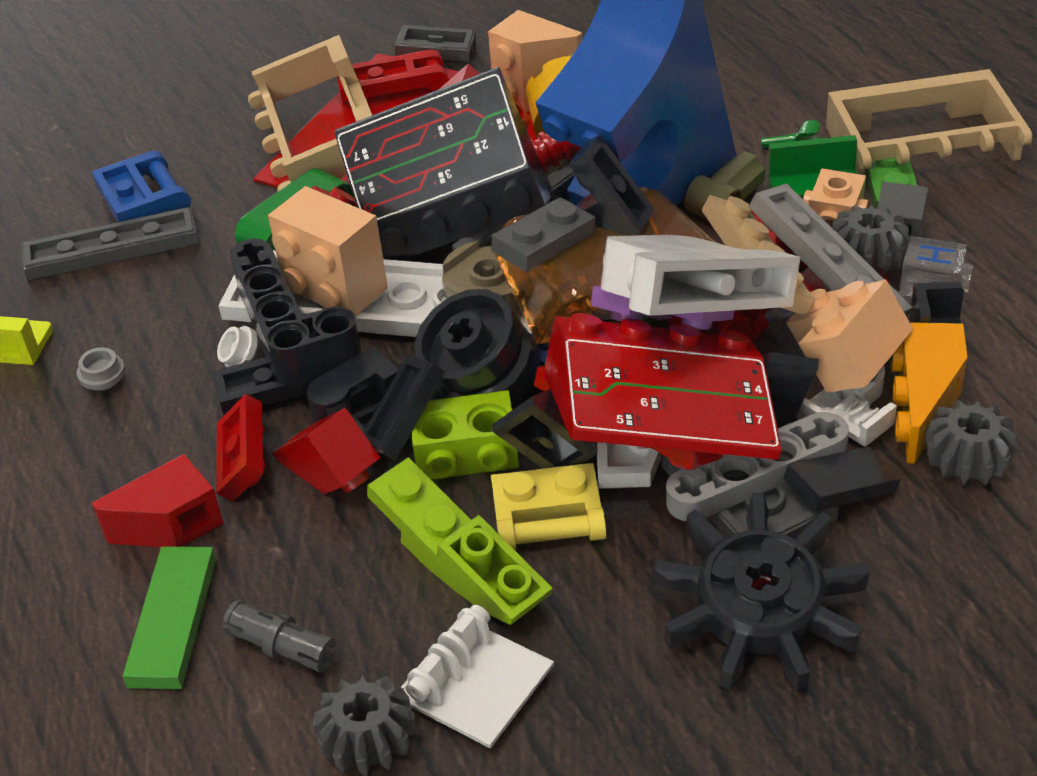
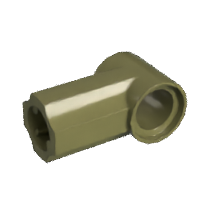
(734, 179)

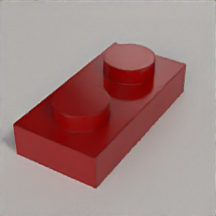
(239, 448)

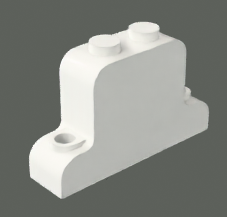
(696, 275)

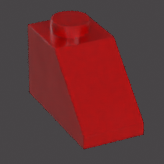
(329, 453)

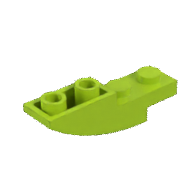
(455, 548)

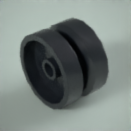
(478, 346)

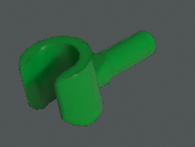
(807, 129)

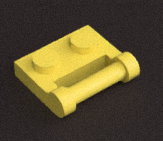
(548, 504)

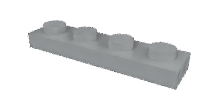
(814, 240)

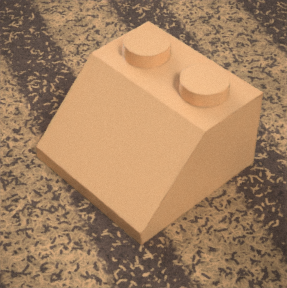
(524, 45)

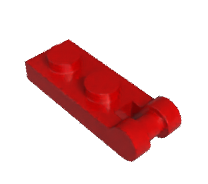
(399, 74)

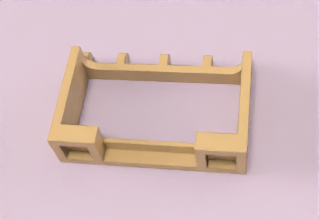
(292, 76)
(964, 96)

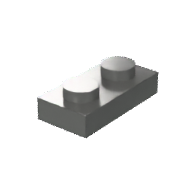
(543, 234)

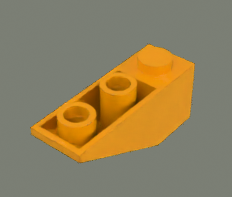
(930, 377)

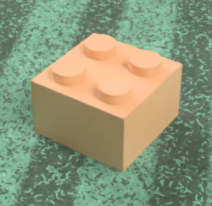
(329, 250)

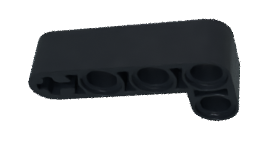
(293, 343)

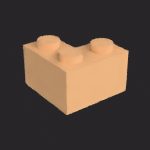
(851, 333)

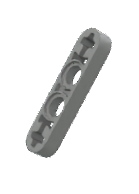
(710, 492)

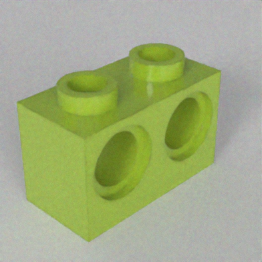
(458, 437)

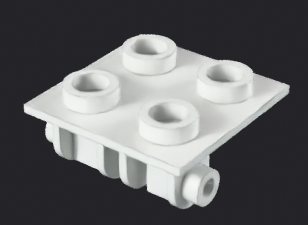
(475, 678)

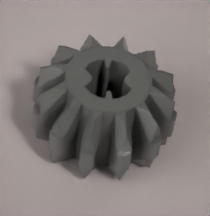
(875, 236)
(971, 442)
(364, 724)

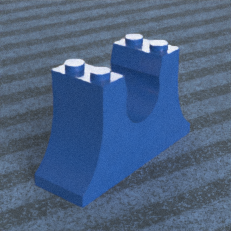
(649, 91)

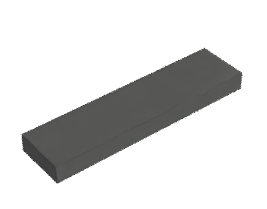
(109, 243)

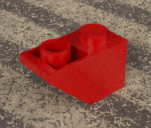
(160, 508)

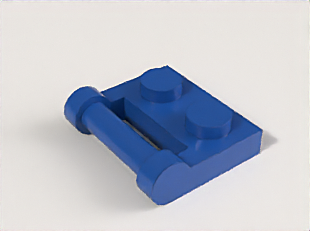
(129, 194)

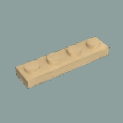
(741, 230)

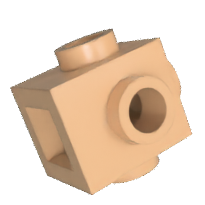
(836, 193)

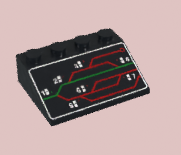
(444, 165)

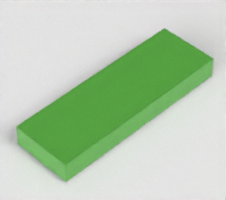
(170, 618)

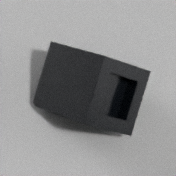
(937, 302)

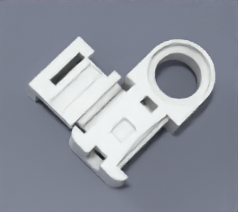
(854, 407)

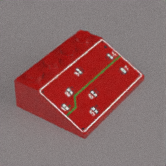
(661, 387)

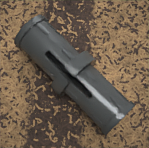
(279, 636)

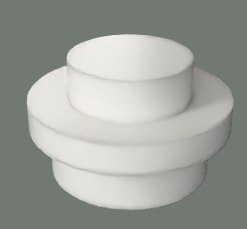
(238, 346)

